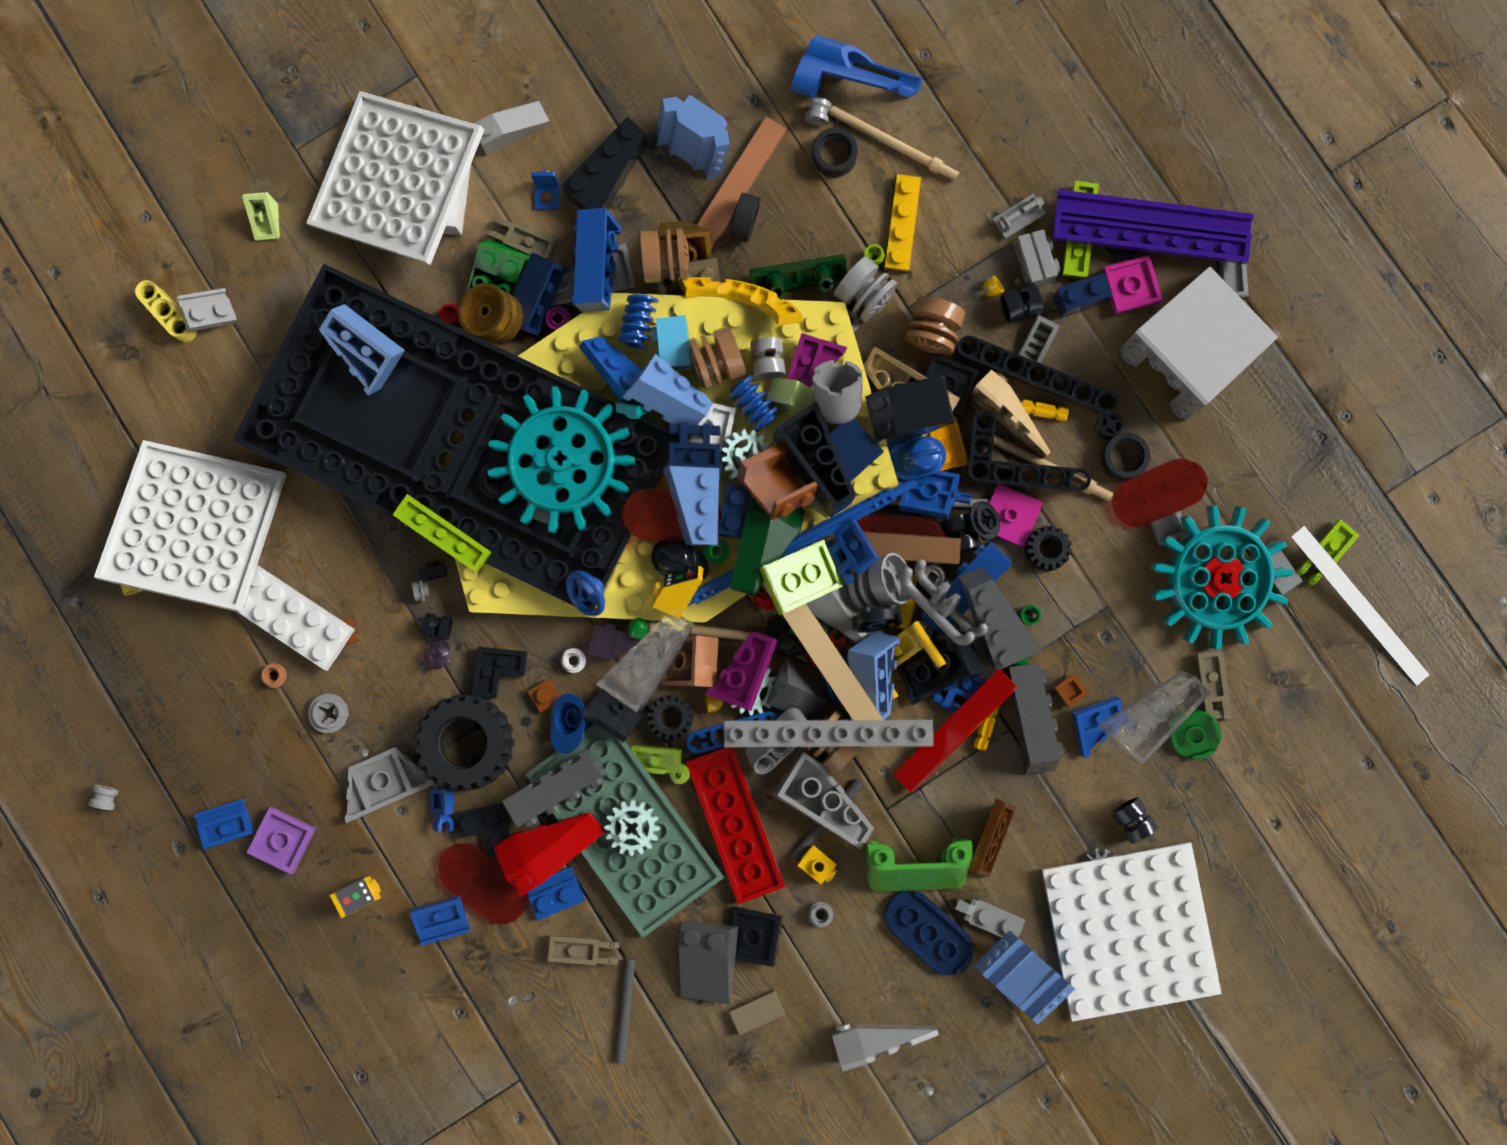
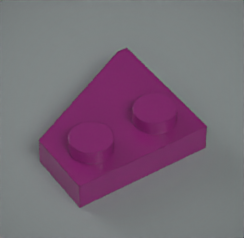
(810, 354)

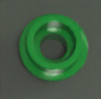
(717, 559)

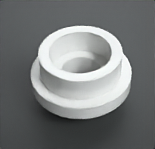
(565, 660)

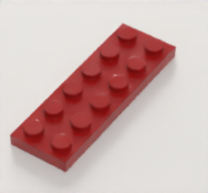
(735, 824)

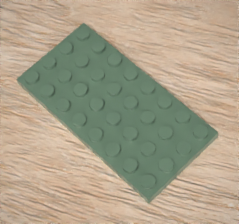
(662, 878)

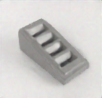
(1046, 323)

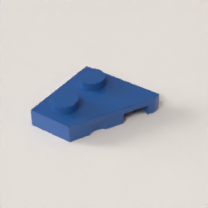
(1086, 723)

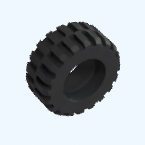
(431, 737)

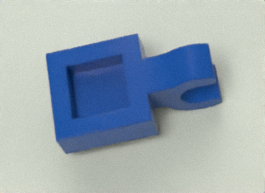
(441, 805)

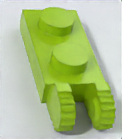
(1335, 543)

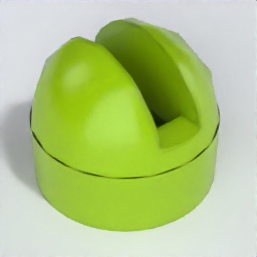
(870, 253)

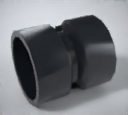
(1021, 303)
(961, 525)
(1134, 819)

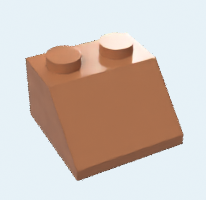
(694, 663)

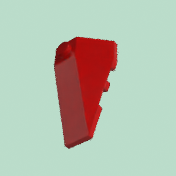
(537, 854)

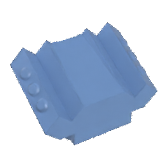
(693, 134)
(1024, 977)

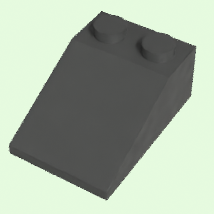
(707, 960)

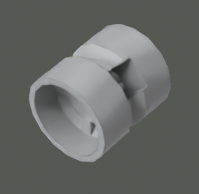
(770, 366)

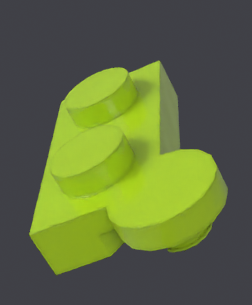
(663, 761)

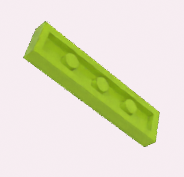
(1078, 255)
(442, 533)

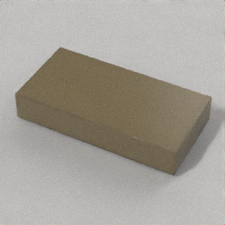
(757, 1012)

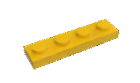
(902, 223)

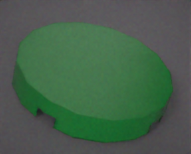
(1197, 736)

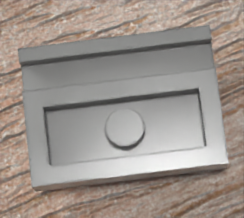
(206, 309)

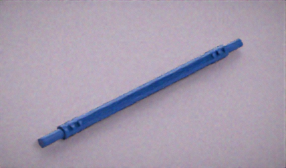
(814, 534)

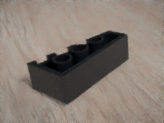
(606, 169)
(816, 458)

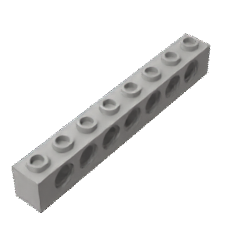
(828, 733)

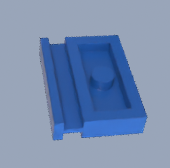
(224, 824)
(556, 894)
(440, 920)

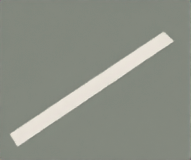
(1360, 605)

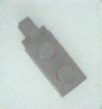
(990, 917)

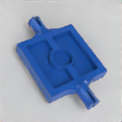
(934, 495)

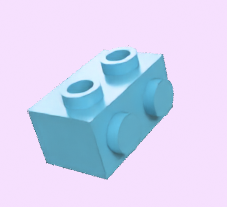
(673, 342)

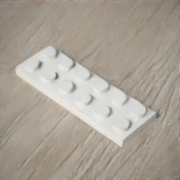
(295, 619)

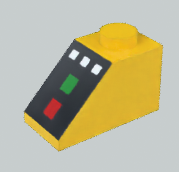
(676, 590)
(356, 896)

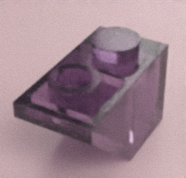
(610, 643)

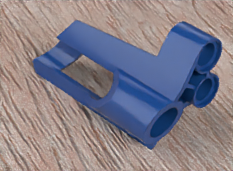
(837, 60)

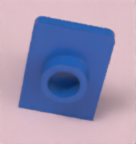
(546, 182)

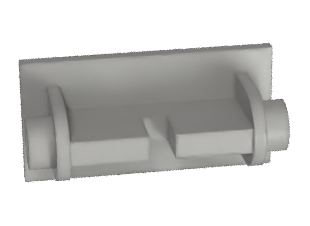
(1019, 215)

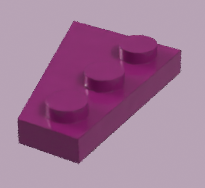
(745, 674)

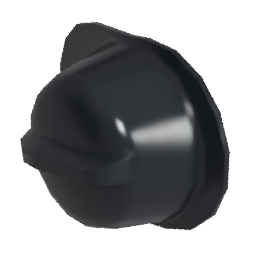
(676, 556)

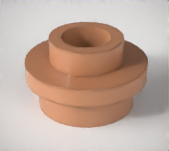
(266, 675)

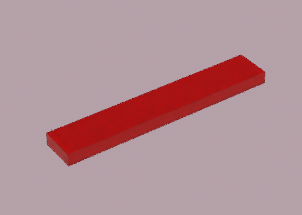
(955, 730)

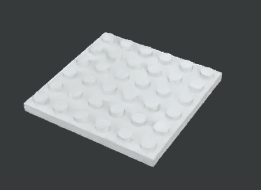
(395, 177)
(191, 526)
(1131, 931)

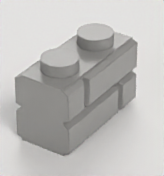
(1036, 258)

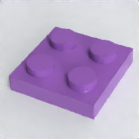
(281, 840)

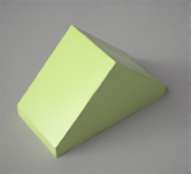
(262, 215)
(790, 394)

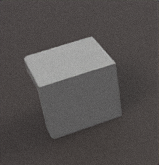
(1169, 527)

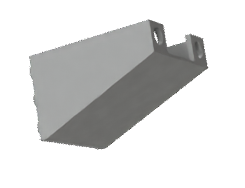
(1200, 341)

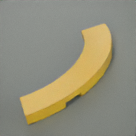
(763, 299)

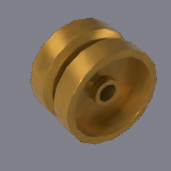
(490, 314)

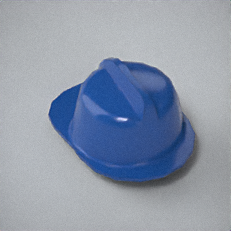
(918, 457)
(568, 723)

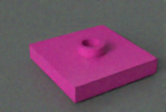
(1132, 285)
(1016, 514)

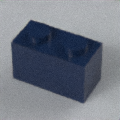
(1082, 295)
(734, 511)

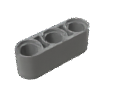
(766, 758)

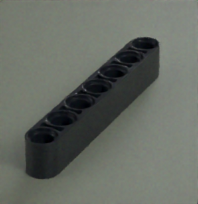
(1048, 375)

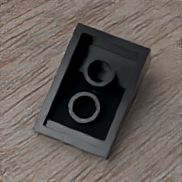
(909, 410)
(924, 680)

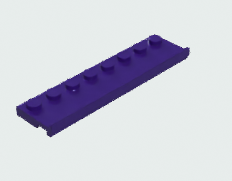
(1152, 226)

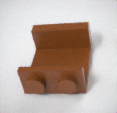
(774, 483)

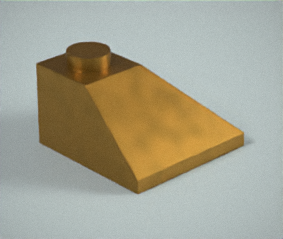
(697, 238)

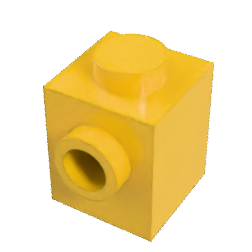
(817, 865)

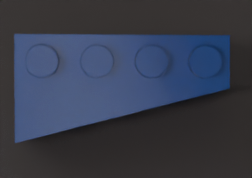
(594, 259)
(988, 557)

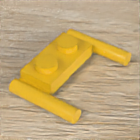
(911, 642)

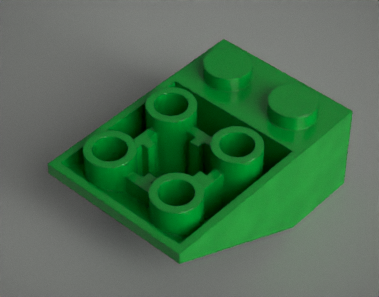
(498, 266)

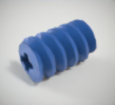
(636, 319)
(753, 404)

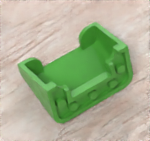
(948, 874)

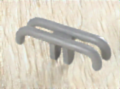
(940, 605)

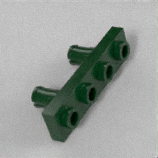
(799, 274)

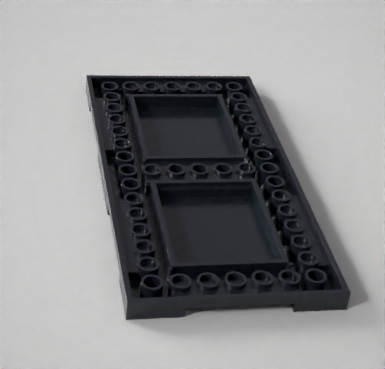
(391, 442)

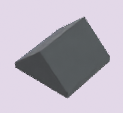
(799, 688)

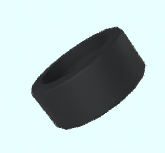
(839, 135)
(744, 217)
(1135, 440)

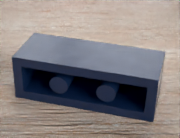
(537, 290)

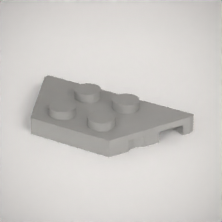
(382, 782)

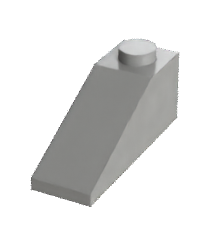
(510, 125)

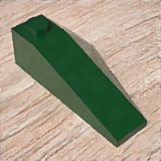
(761, 544)

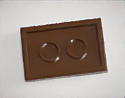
(992, 838)

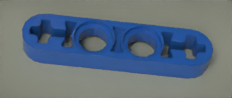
(701, 733)

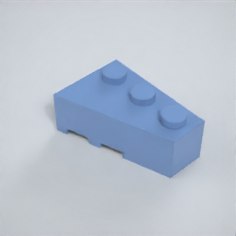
(362, 347)
(668, 393)
(696, 502)
(872, 667)

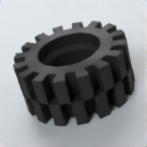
(1061, 541)
(659, 728)

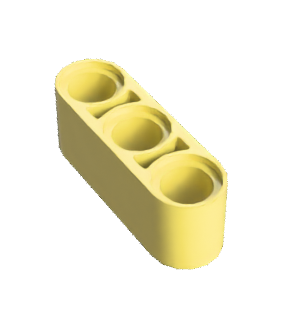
(157, 304)

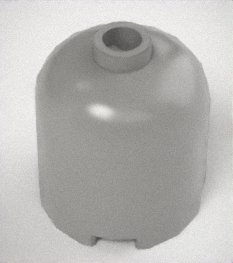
(838, 391)

